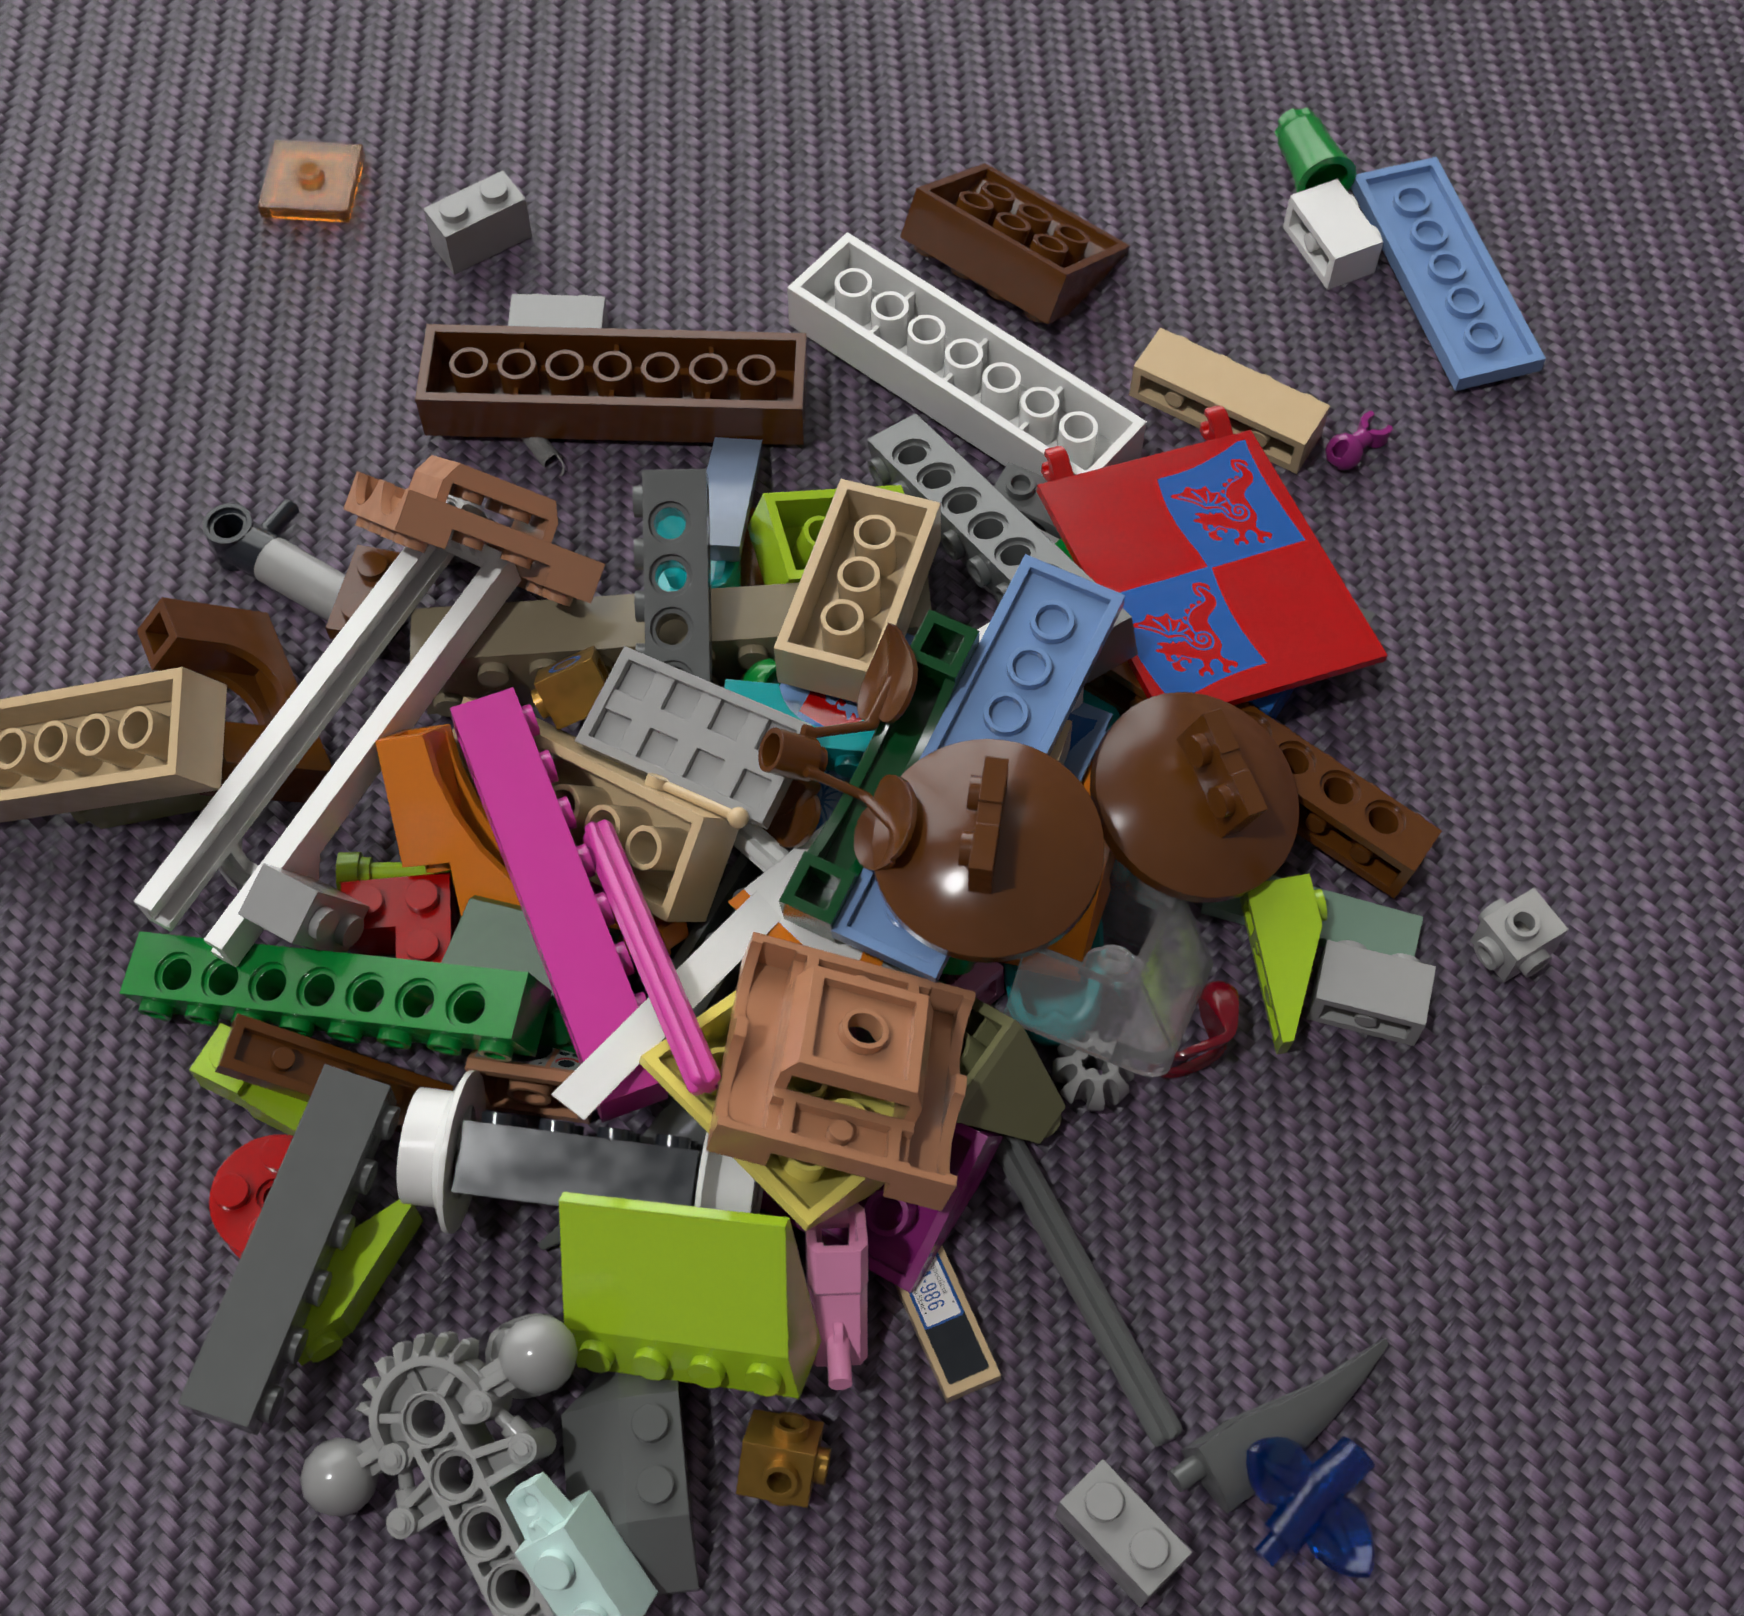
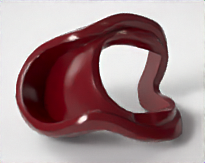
(1220, 1019)

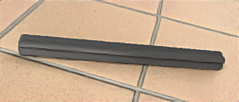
(1088, 1292)

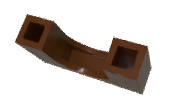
(245, 655)

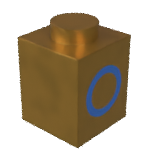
(570, 687)

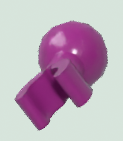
(1347, 449)

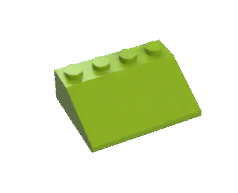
(686, 1294)

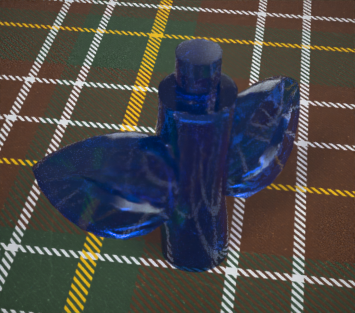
(1313, 1503)

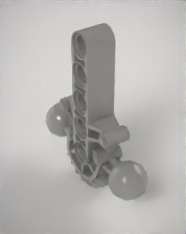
(344, 1473)

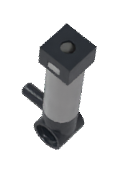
(270, 559)

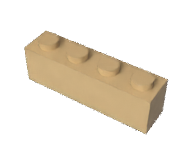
(1190, 378)

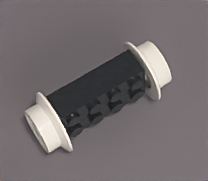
(461, 1150)

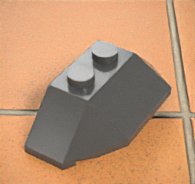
(631, 1452)

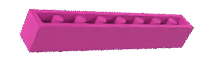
(553, 883)

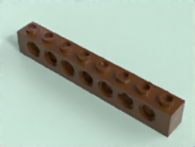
(1336, 806)

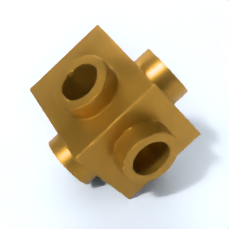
(782, 1458)

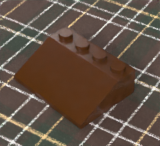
(1011, 241)

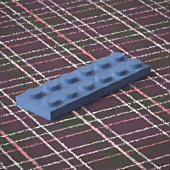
(1447, 274)

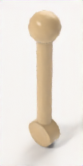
(736, 817)

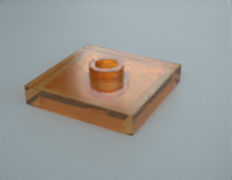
(311, 181)

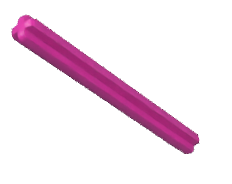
(652, 959)

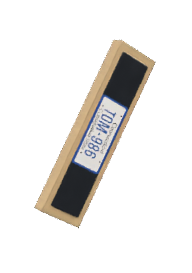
(949, 1331)

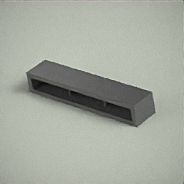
(290, 1252)

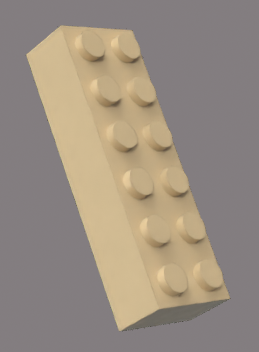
(111, 743)
(669, 842)

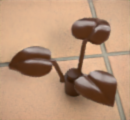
(800, 757)

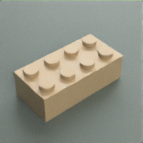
(857, 579)

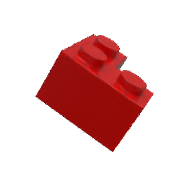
(406, 916)

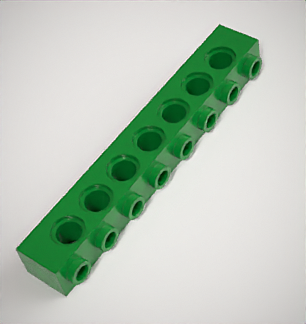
(294, 985)

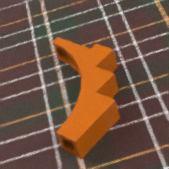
(444, 822)

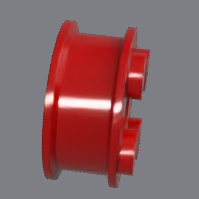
(243, 1187)

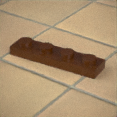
(294, 1062)

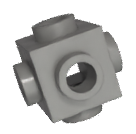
(1518, 935)

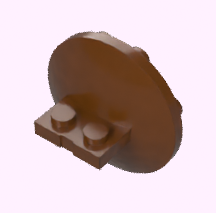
(1194, 797)
(997, 852)

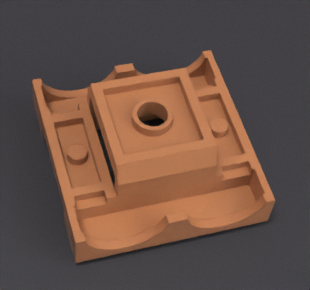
(423, 517)
(795, 1022)

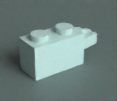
(577, 1553)

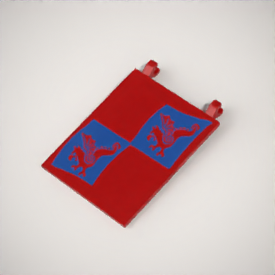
(1211, 567)

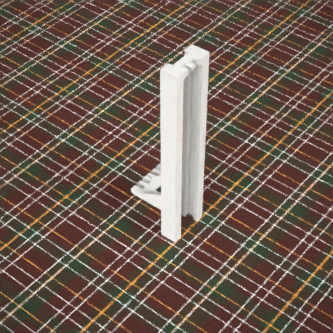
(217, 833)

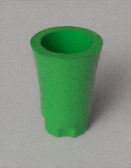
(1312, 151)

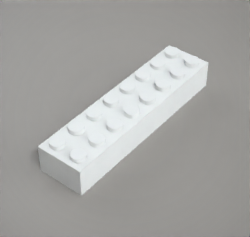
(956, 363)

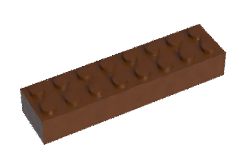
(612, 384)

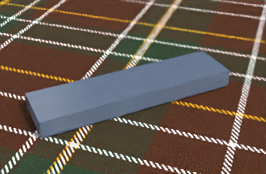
(732, 485)

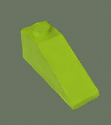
(1284, 933)
(357, 1277)

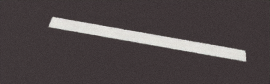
(642, 1029)

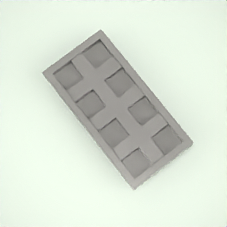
(687, 732)

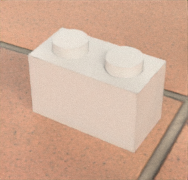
(1333, 234)

